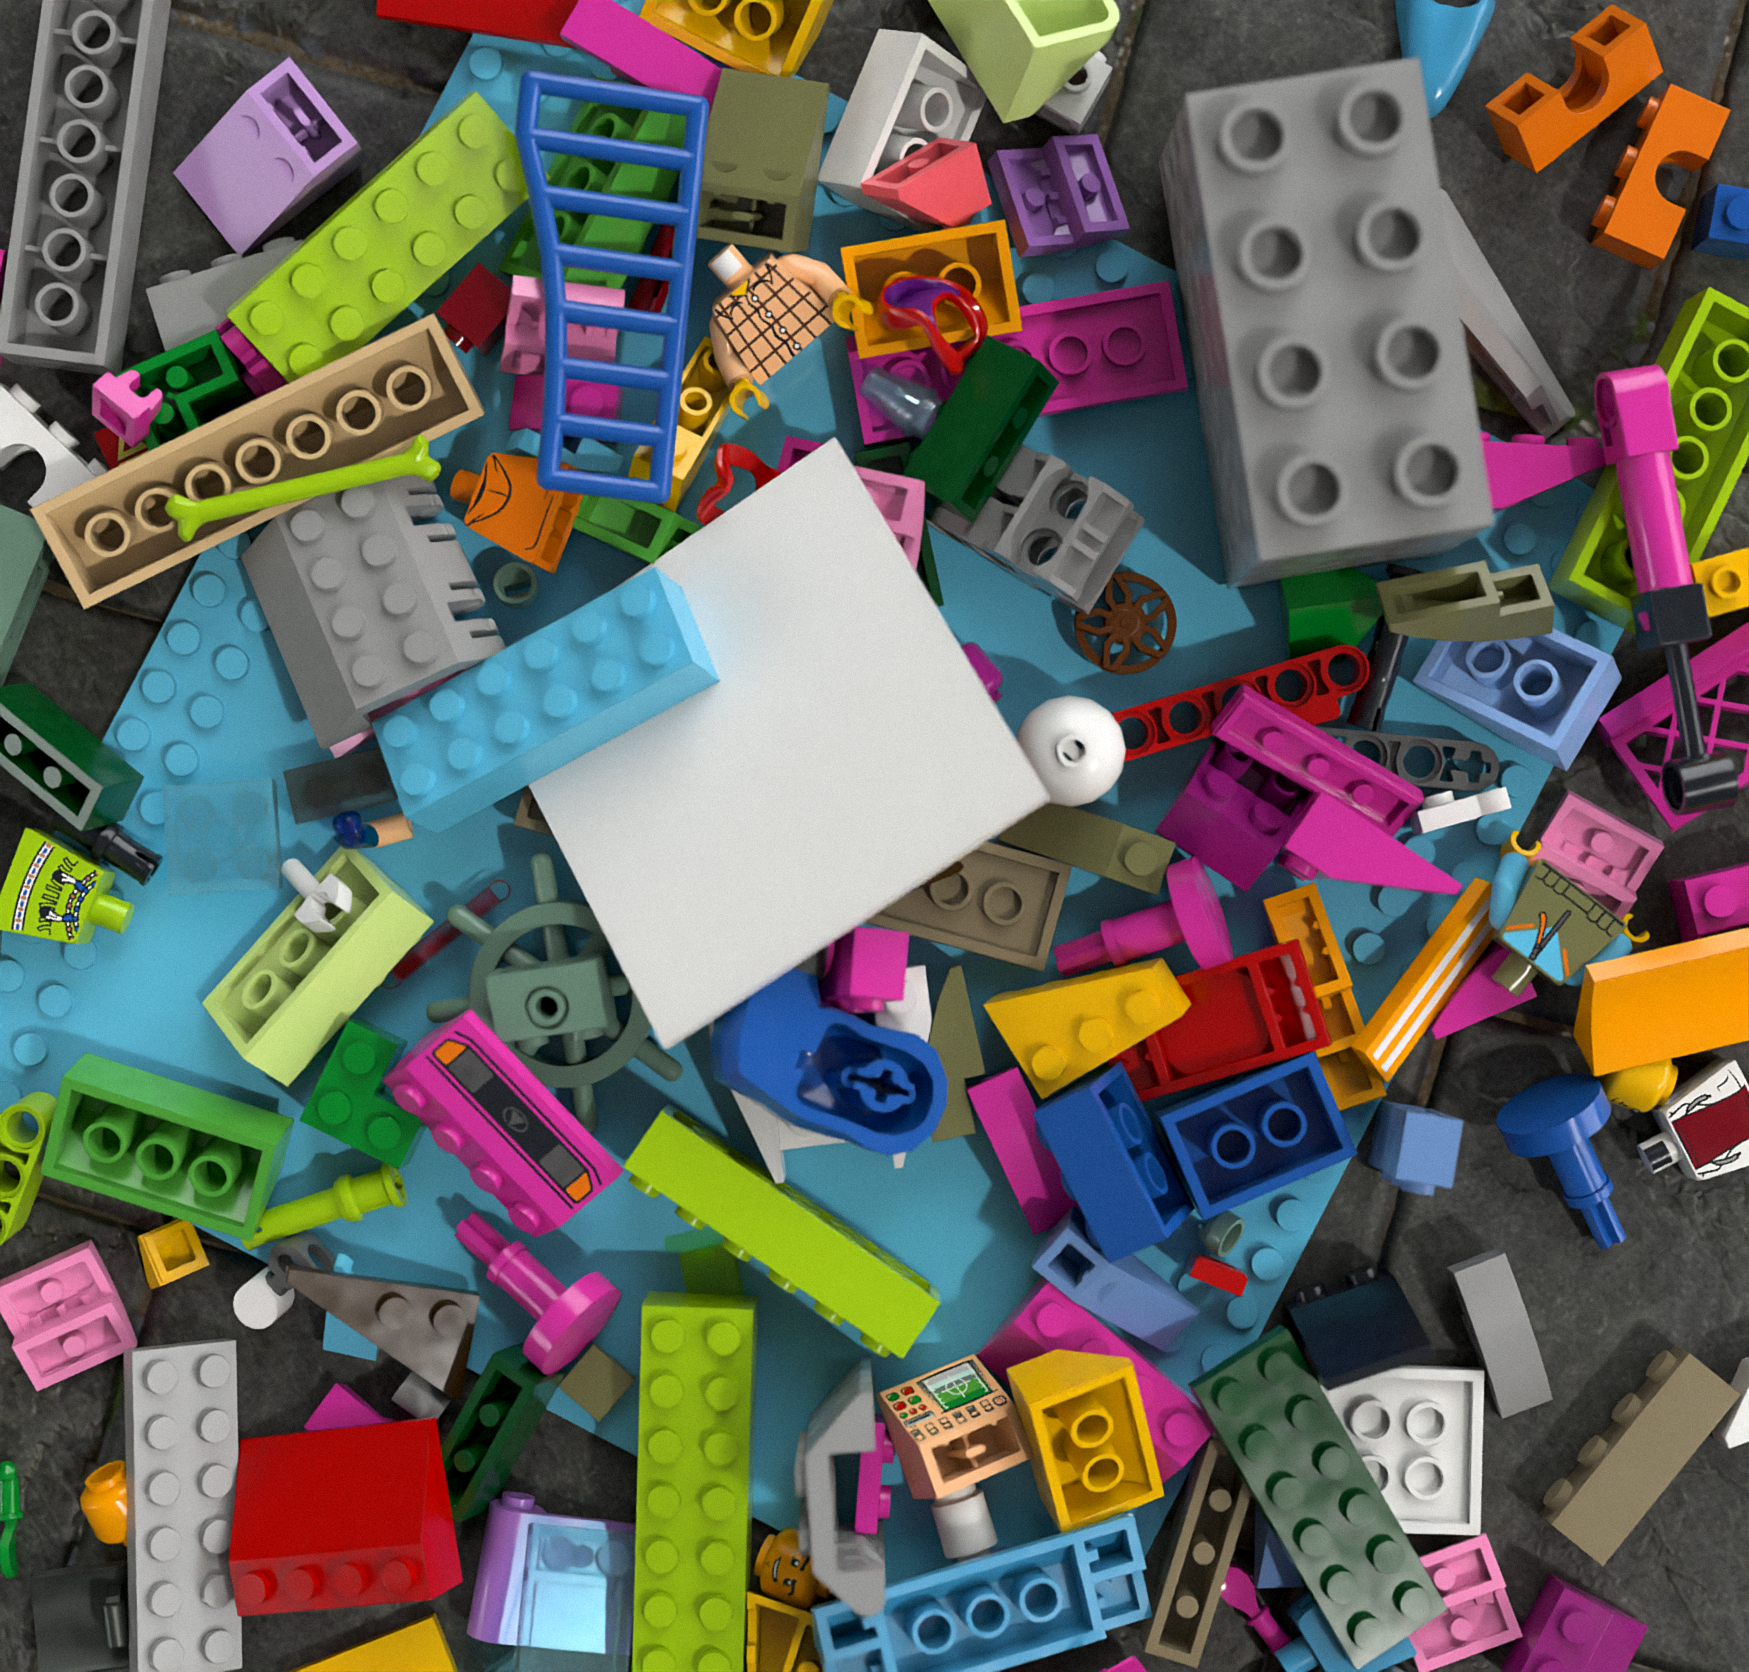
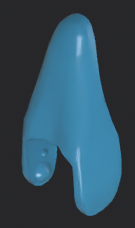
(1443, 42)

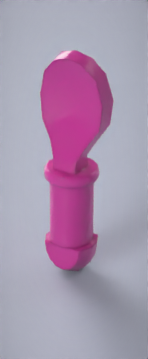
(1240, 1593)

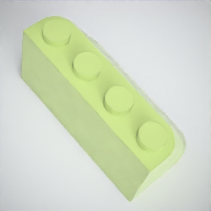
(1026, 46)

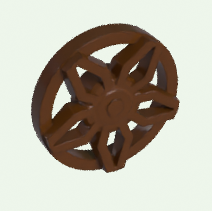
(1126, 625)

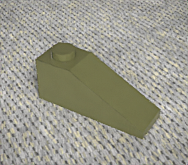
(1093, 845)

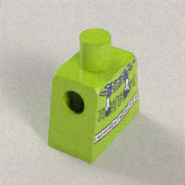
(59, 892)

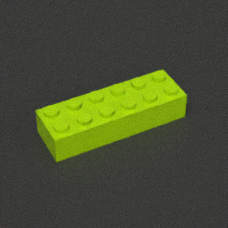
(386, 242)
(1710, 408)
(784, 1231)

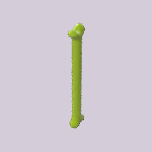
(193, 514)

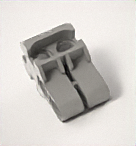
(1022, 535)

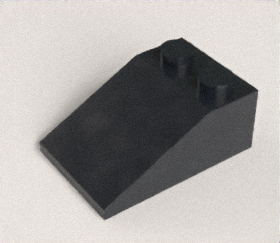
(1356, 1327)

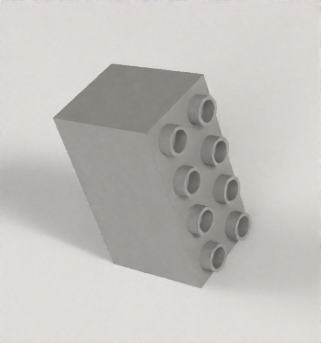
(1323, 323)

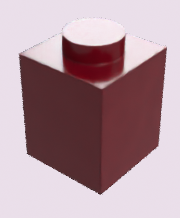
(476, 311)

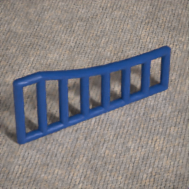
(554, 255)

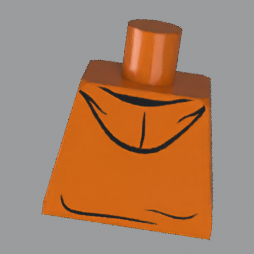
(515, 510)

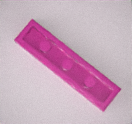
(1315, 759)

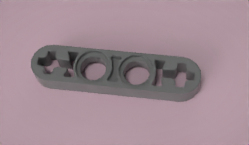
(1393, 747)

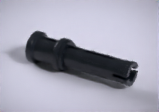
(1384, 663)

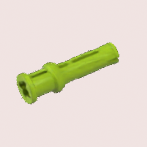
(347, 1200)

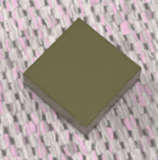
(597, 1381)

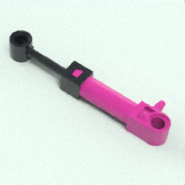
(1669, 608)

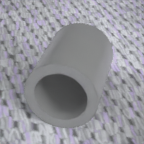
(421, 1397)

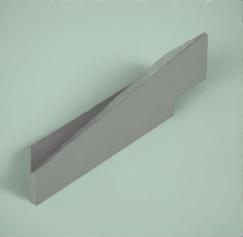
(1499, 336)

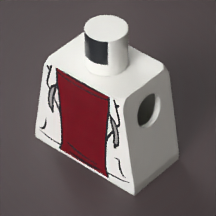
(1703, 1124)

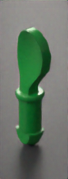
(10, 1514)

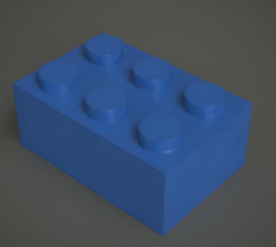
(1255, 1134)
(1113, 1163)

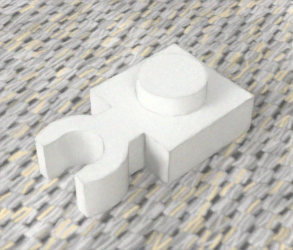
(1443, 810)

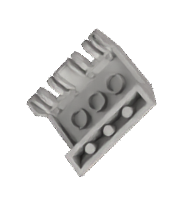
(367, 600)
(841, 1559)

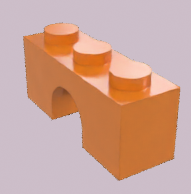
(1610, 67)
(1638, 219)

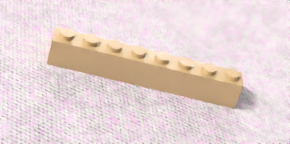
(336, 417)

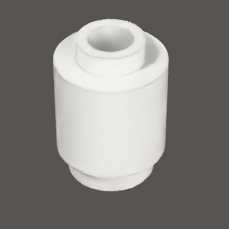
(964, 1524)

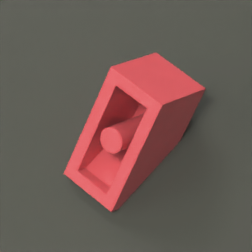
(934, 184)

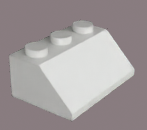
(899, 104)

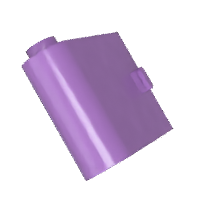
(502, 1559)

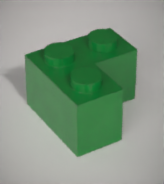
(191, 382)
(352, 1098)

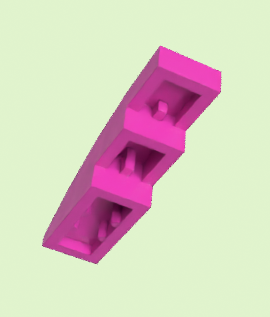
(639, 50)

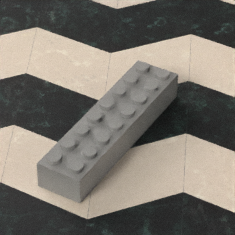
(82, 183)

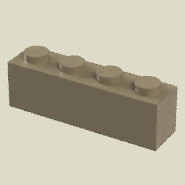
(1638, 1453)
(1196, 1557)

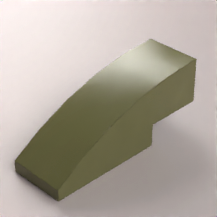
(1469, 603)
(959, 1051)

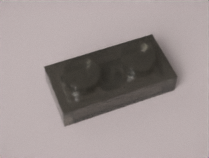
(339, 786)

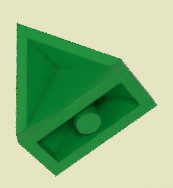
(1327, 610)

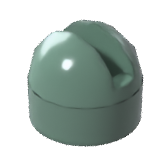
(516, 577)
(1221, 1232)

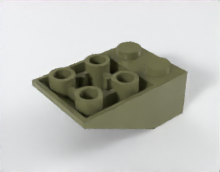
(762, 160)

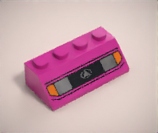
(501, 1124)

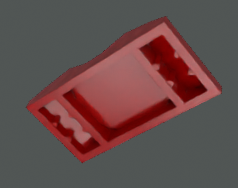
(1238, 1020)

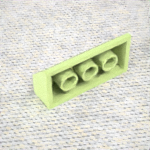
(306, 984)

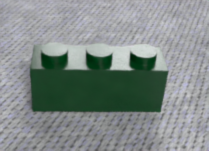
(980, 428)
(63, 760)
(494, 1429)

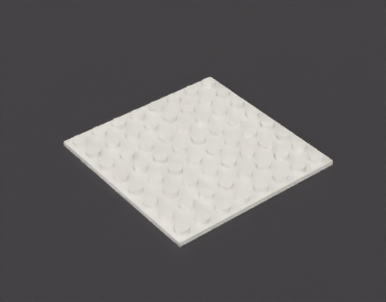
(807, 780)

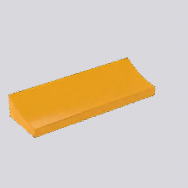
(1664, 1003)

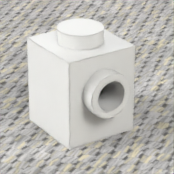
(1078, 96)

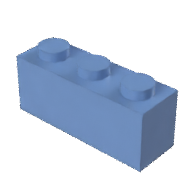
(1415, 1146)

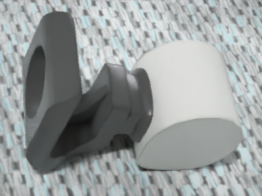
(267, 1293)

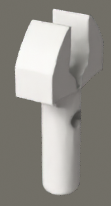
(316, 895)

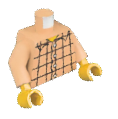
(771, 316)

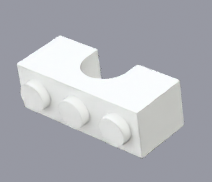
(26, 432)

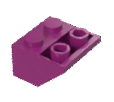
(1232, 813)

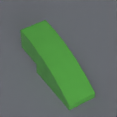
(632, 526)

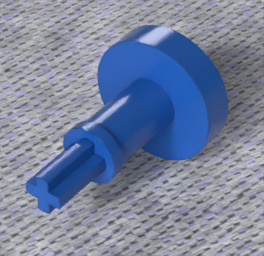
(1557, 1122)

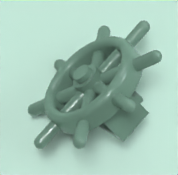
(553, 996)

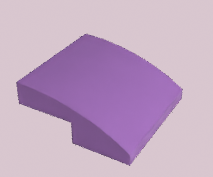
(1058, 195)

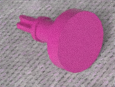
(1189, 916)
(565, 1315)

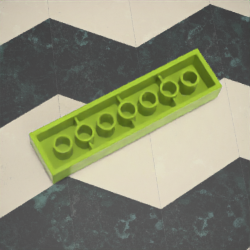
(694, 1482)

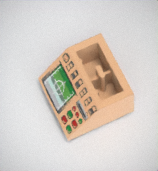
(953, 1428)

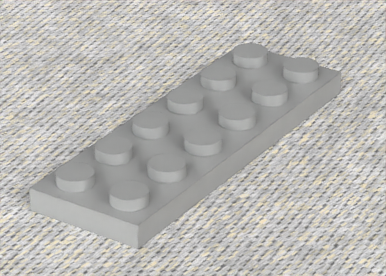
(181, 1506)

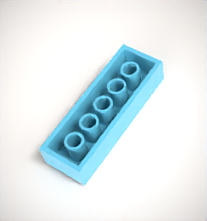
(545, 701)

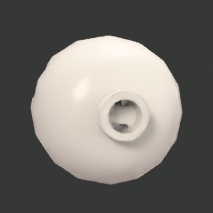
(1053, 730)

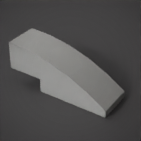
(1500, 1332)

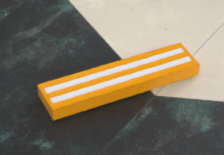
(1427, 983)

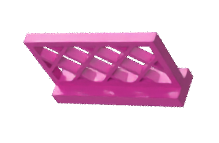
(1656, 704)

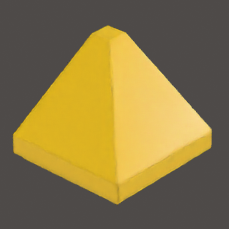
(171, 1252)

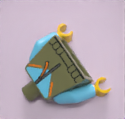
(1549, 923)

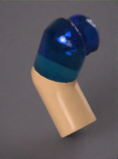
(372, 834)

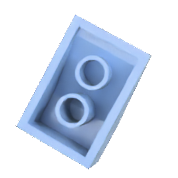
(1527, 690)

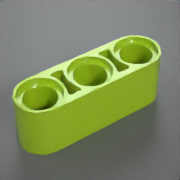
(26, 1152)

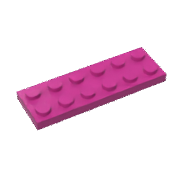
(1095, 344)

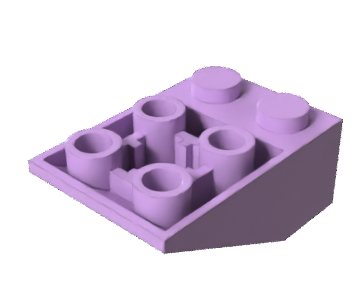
(269, 158)

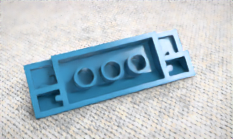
(995, 1607)

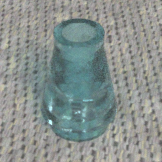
(903, 401)

